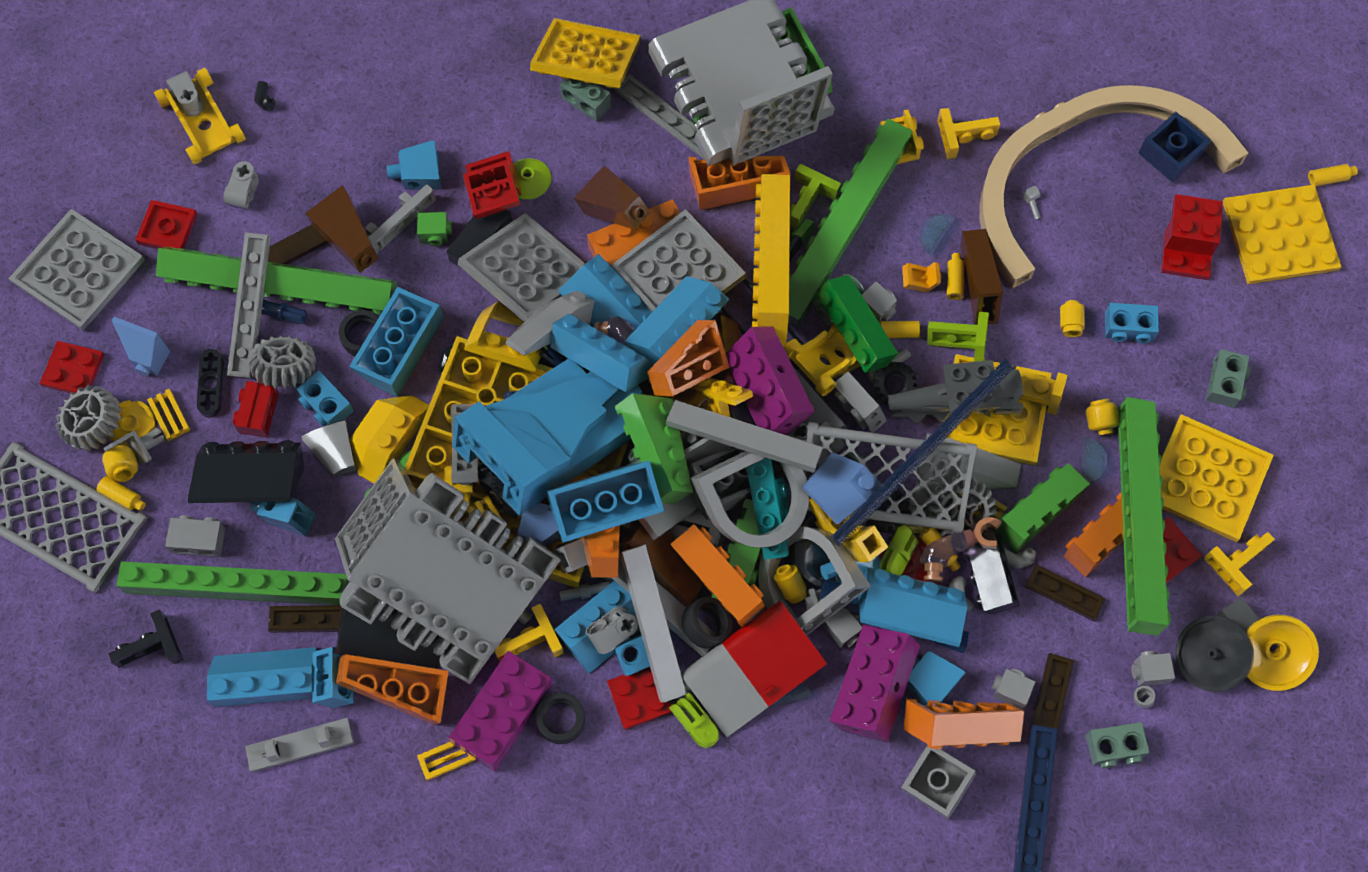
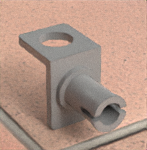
(141, 444)

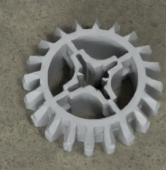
(282, 362)
(88, 417)
(980, 496)

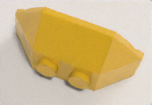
(385, 433)

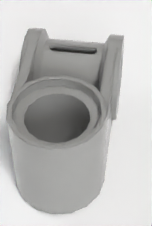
(186, 94)
(241, 186)
(610, 629)

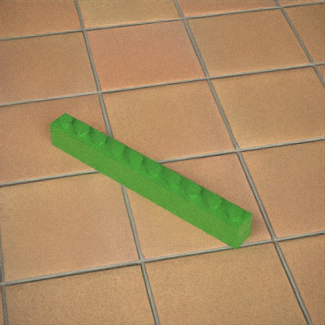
(845, 217)
(281, 279)
(1142, 518)
(231, 583)

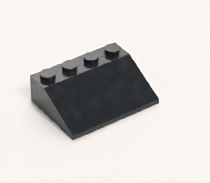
(246, 472)
(380, 641)

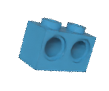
(1130, 316)
(327, 399)
(639, 661)
(324, 677)

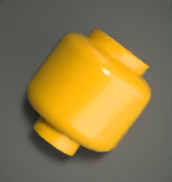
(1102, 416)
(120, 463)

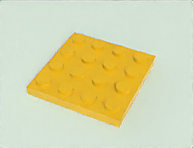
(585, 53)
(1281, 234)
(1005, 435)
(1211, 477)

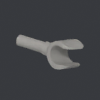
(1030, 196)

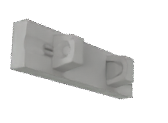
(401, 219)
(299, 745)

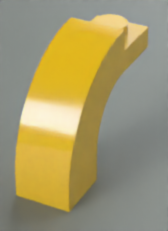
(862, 545)

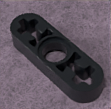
(204, 375)

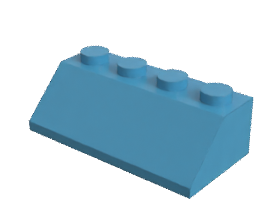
(609, 291)
(674, 316)
(397, 341)
(599, 353)
(605, 501)
(913, 607)
(573, 630)
(260, 677)

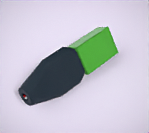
(800, 236)

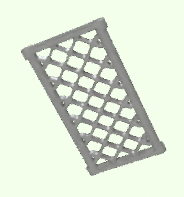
(908, 443)
(91, 583)

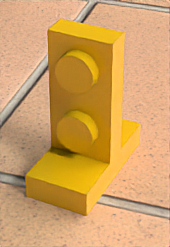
(964, 131)
(1043, 389)
(1229, 566)
(531, 637)

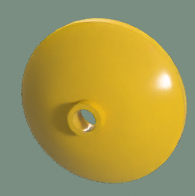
(1293, 658)

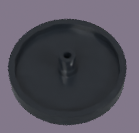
(809, 557)
(1214, 653)

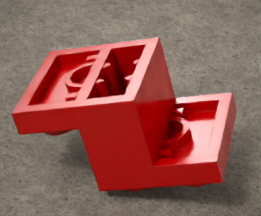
(492, 185)
(1192, 237)

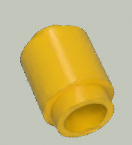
(1072, 318)
(790, 583)

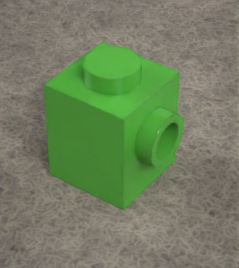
(434, 228)

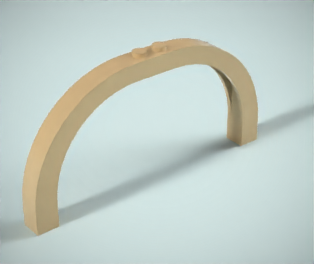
(1154, 102)

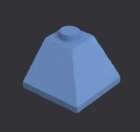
(142, 347)
(840, 486)
(539, 525)

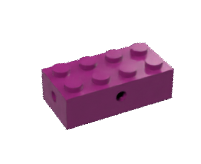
(764, 368)
(875, 683)
(501, 711)

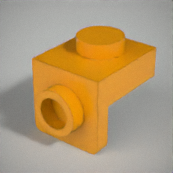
(921, 277)

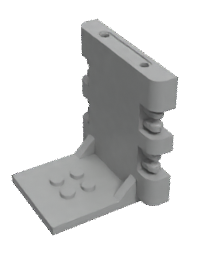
(743, 81)
(440, 573)

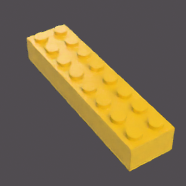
(773, 254)

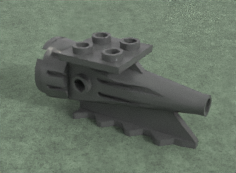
(960, 381)

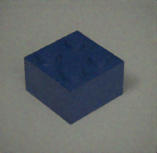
(1174, 147)

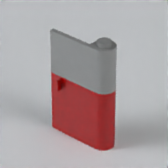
(753, 668)

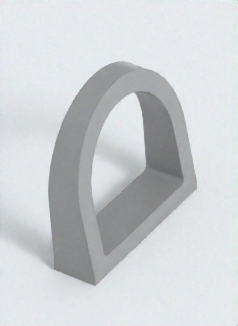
(704, 487)
(852, 580)

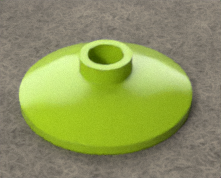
(537, 183)

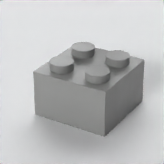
(938, 781)

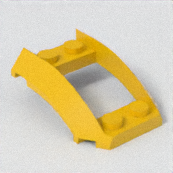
(494, 345)

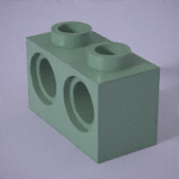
(586, 97)
(1223, 377)
(1115, 739)

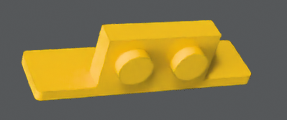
(721, 395)

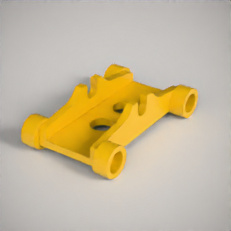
(204, 141)
(808, 359)

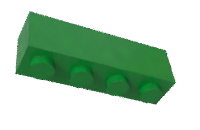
(857, 323)

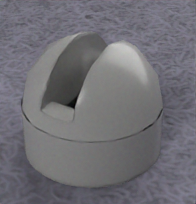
(1140, 693)

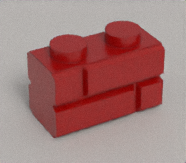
(255, 409)

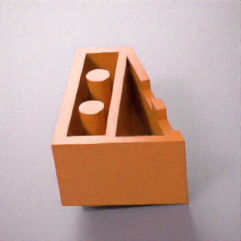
(690, 360)

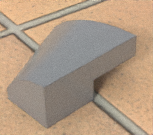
(332, 448)

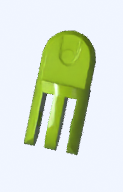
(899, 551)
(695, 721)

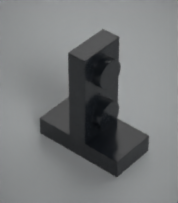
(149, 643)

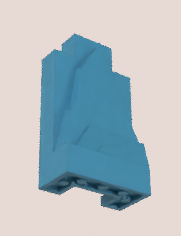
(544, 432)

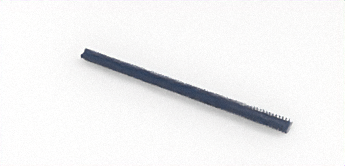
(911, 463)

